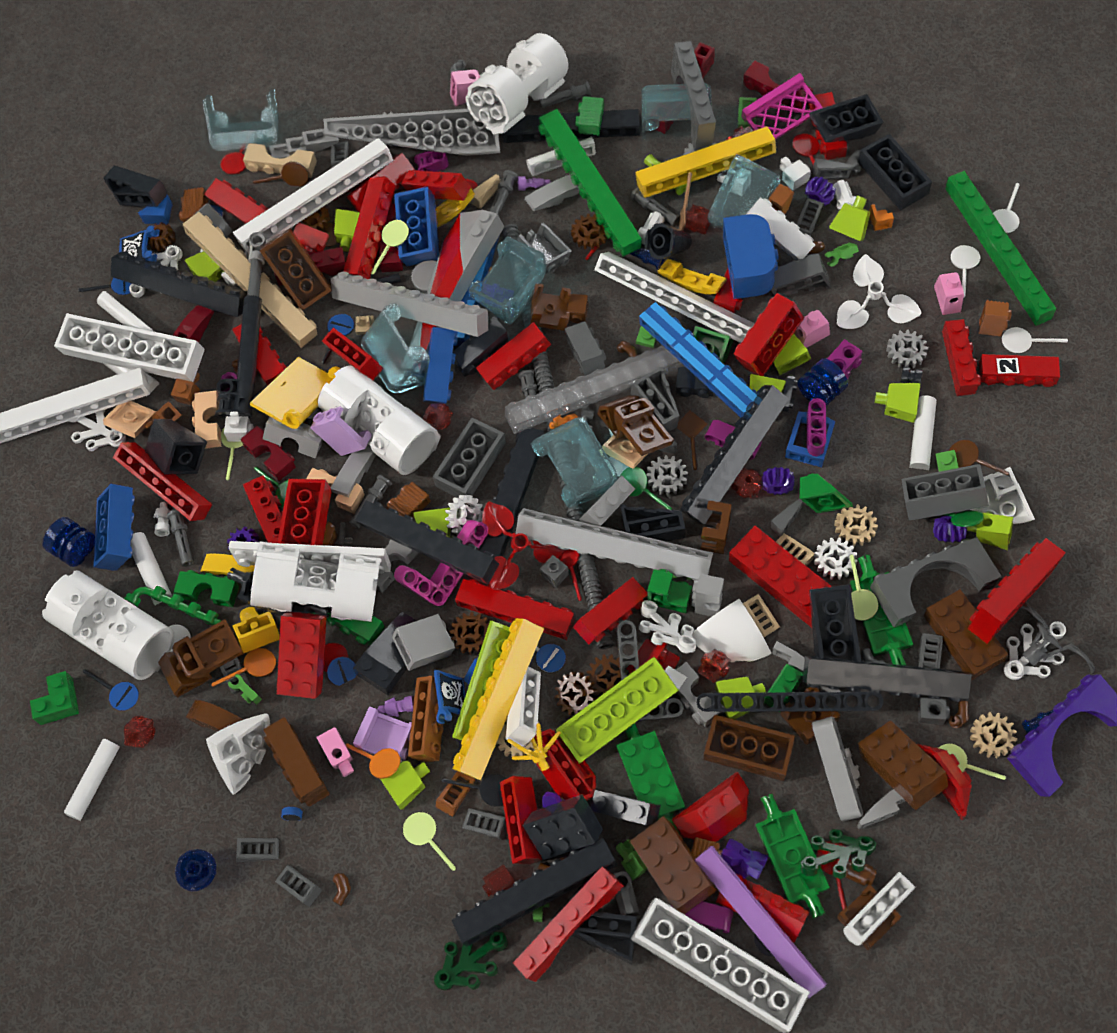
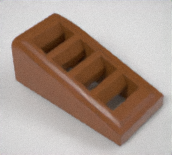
(441, 802)

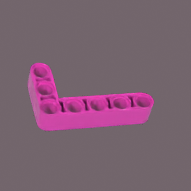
(436, 583)

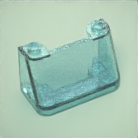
(741, 190)
(510, 280)
(402, 366)
(578, 460)

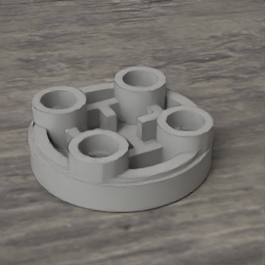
(422, 275)

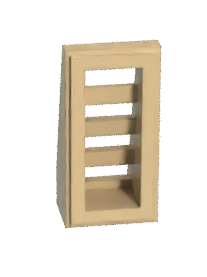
(485, 191)
(809, 555)
(761, 605)

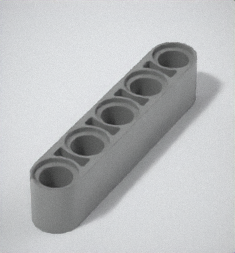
(837, 769)

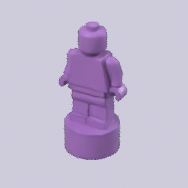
(524, 183)
(393, 707)

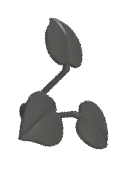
(1037, 651)

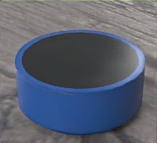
(291, 814)

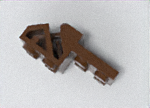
(635, 420)
(197, 656)

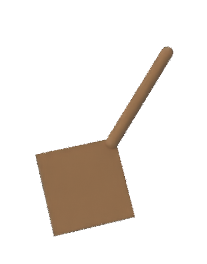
(682, 221)

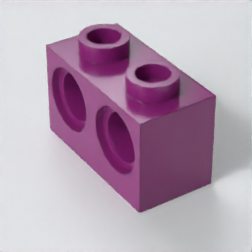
(844, 363)

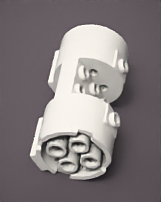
(502, 93)
(396, 431)
(285, 578)
(108, 624)

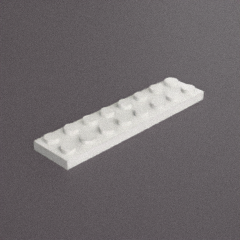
(246, 553)

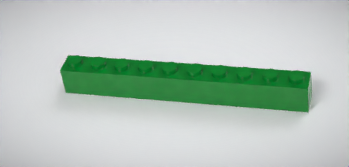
(590, 183)
(1000, 248)

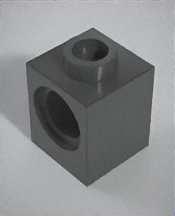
(554, 571)
(926, 717)

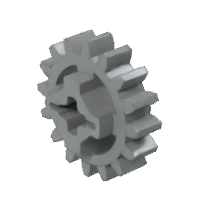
(907, 351)
(667, 483)

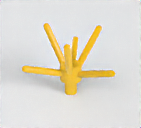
(539, 754)

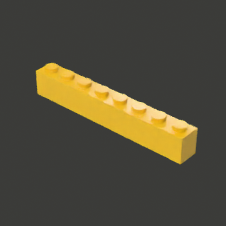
(704, 162)
(498, 698)

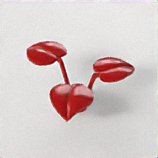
(498, 520)

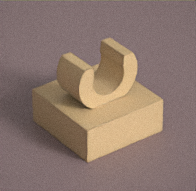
(363, 323)

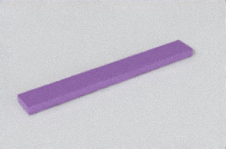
(760, 921)

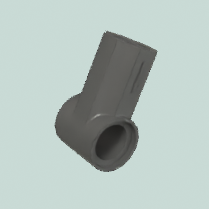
(626, 897)

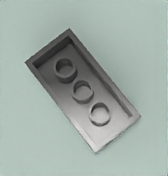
(469, 459)
(944, 492)

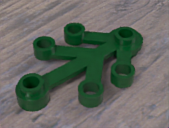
(862, 845)
(468, 963)

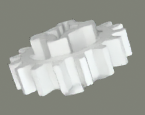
(461, 513)
(841, 552)

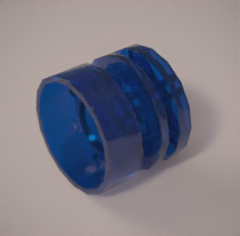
(823, 381)
(68, 541)

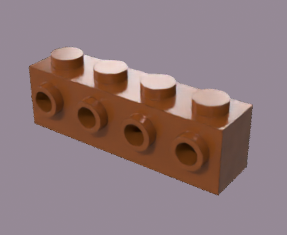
(425, 730)

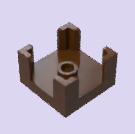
(549, 309)
(722, 525)
(802, 720)
(857, 905)

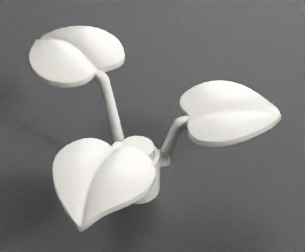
(870, 273)

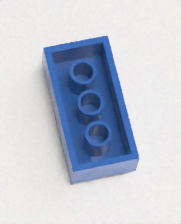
(419, 213)
(113, 527)

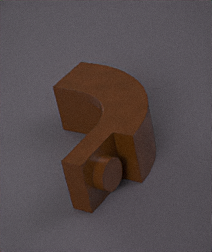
(211, 716)

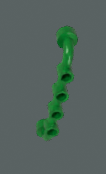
(175, 602)

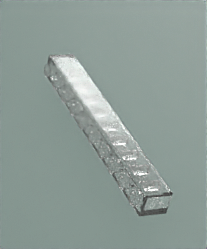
(587, 389)

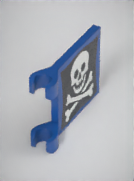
(137, 244)
(449, 694)

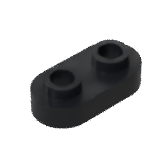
(791, 385)

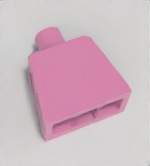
(460, 82)
(947, 288)
(813, 328)
(332, 744)

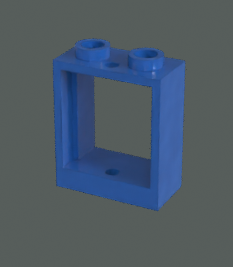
(800, 453)

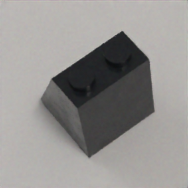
(175, 447)

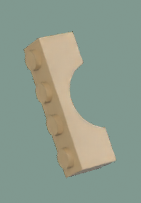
(258, 159)

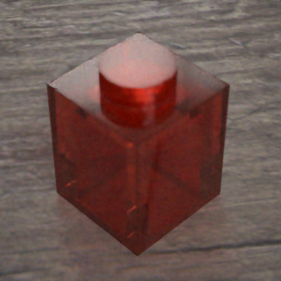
(497, 880)

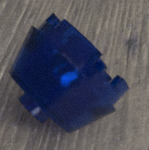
(195, 870)

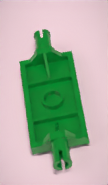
(879, 631)
(650, 772)
(786, 848)

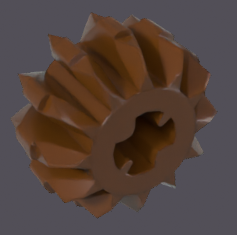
(165, 238)

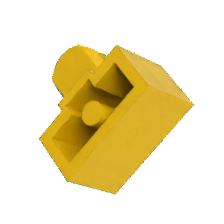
(255, 629)

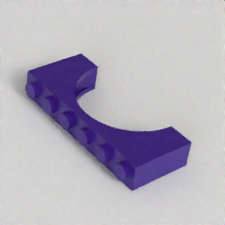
(1034, 754)

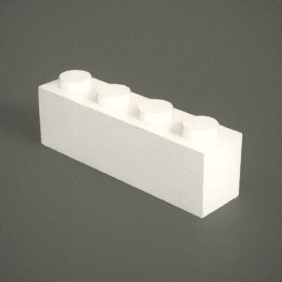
(786, 234)
(524, 710)

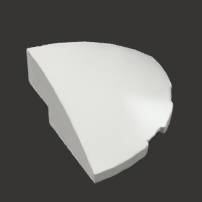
(1006, 498)
(733, 633)
(238, 749)

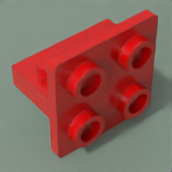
(310, 238)
(649, 650)

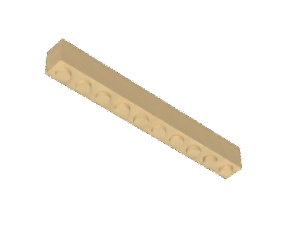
(236, 266)

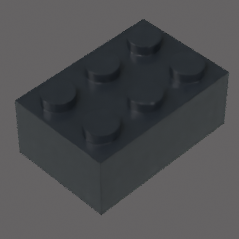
(563, 827)

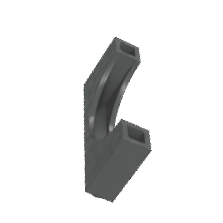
(687, 71)
(966, 559)

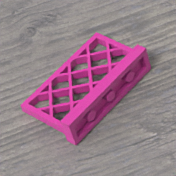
(776, 96)

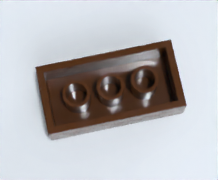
(295, 269)
(951, 620)
(749, 747)
(295, 762)
(903, 765)
(673, 866)

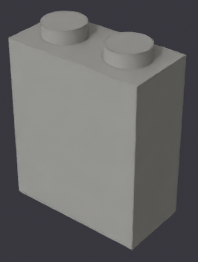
(423, 642)

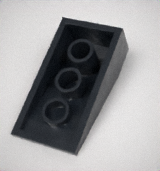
(847, 120)
(834, 623)
(382, 661)

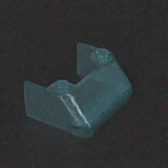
(665, 104)
(238, 135)

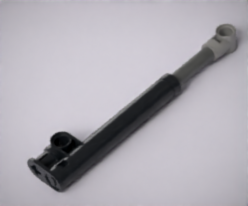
(242, 388)

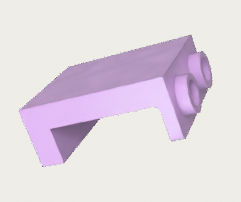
(338, 433)
(383, 732)

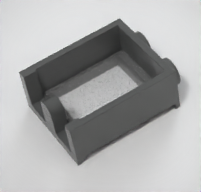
(548, 242)

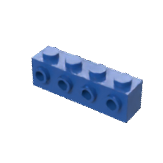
(439, 367)

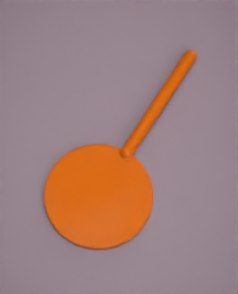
(257, 662)
(383, 763)

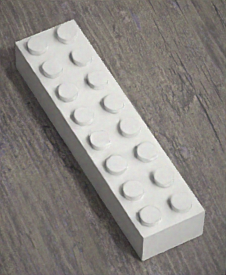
(129, 347)
(720, 965)

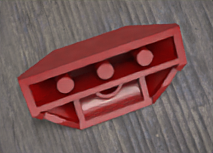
(564, 772)
(958, 781)
(716, 811)

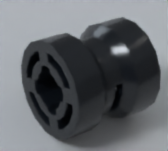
(911, 376)

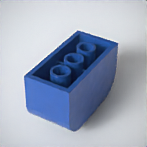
(749, 255)

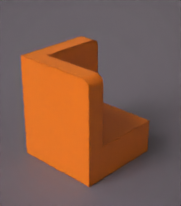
(880, 219)

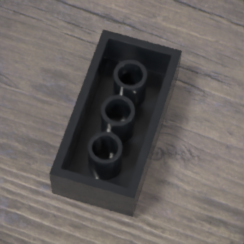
(894, 172)

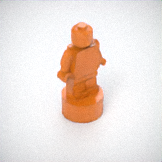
(558, 421)

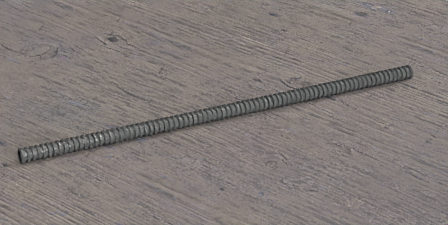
(544, 380)

